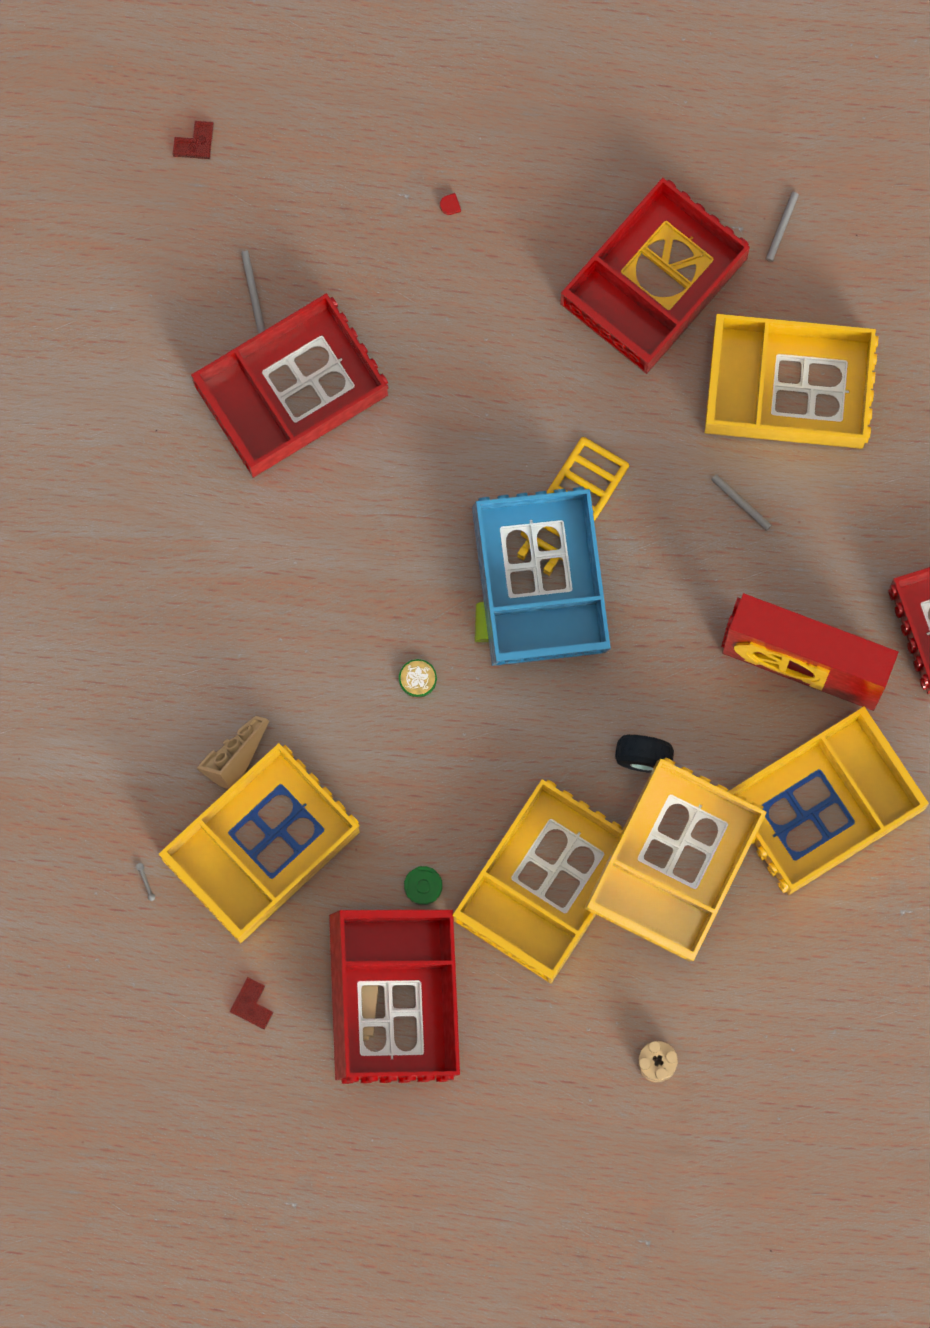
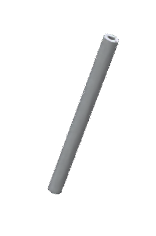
(253, 292)

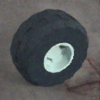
(642, 752)

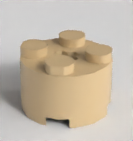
(646, 1062)

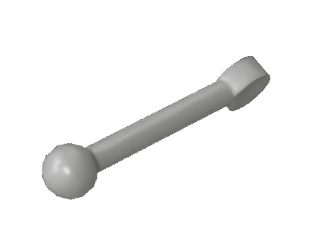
(140, 867)

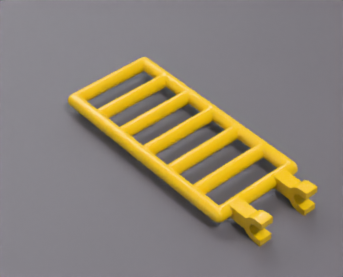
(565, 472)

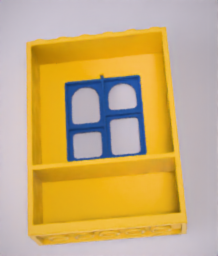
(862, 779)
(228, 874)

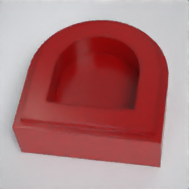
(450, 205)

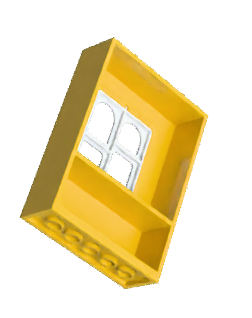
(746, 380)
(652, 898)
(523, 919)

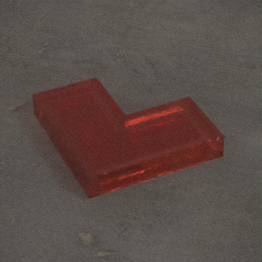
(199, 145)
(247, 1007)

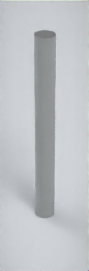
(782, 226)
(741, 502)

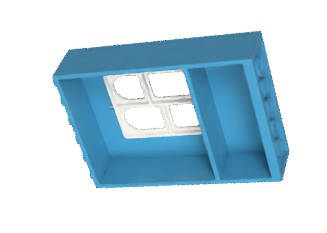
(541, 622)

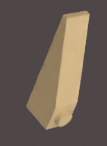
(233, 759)

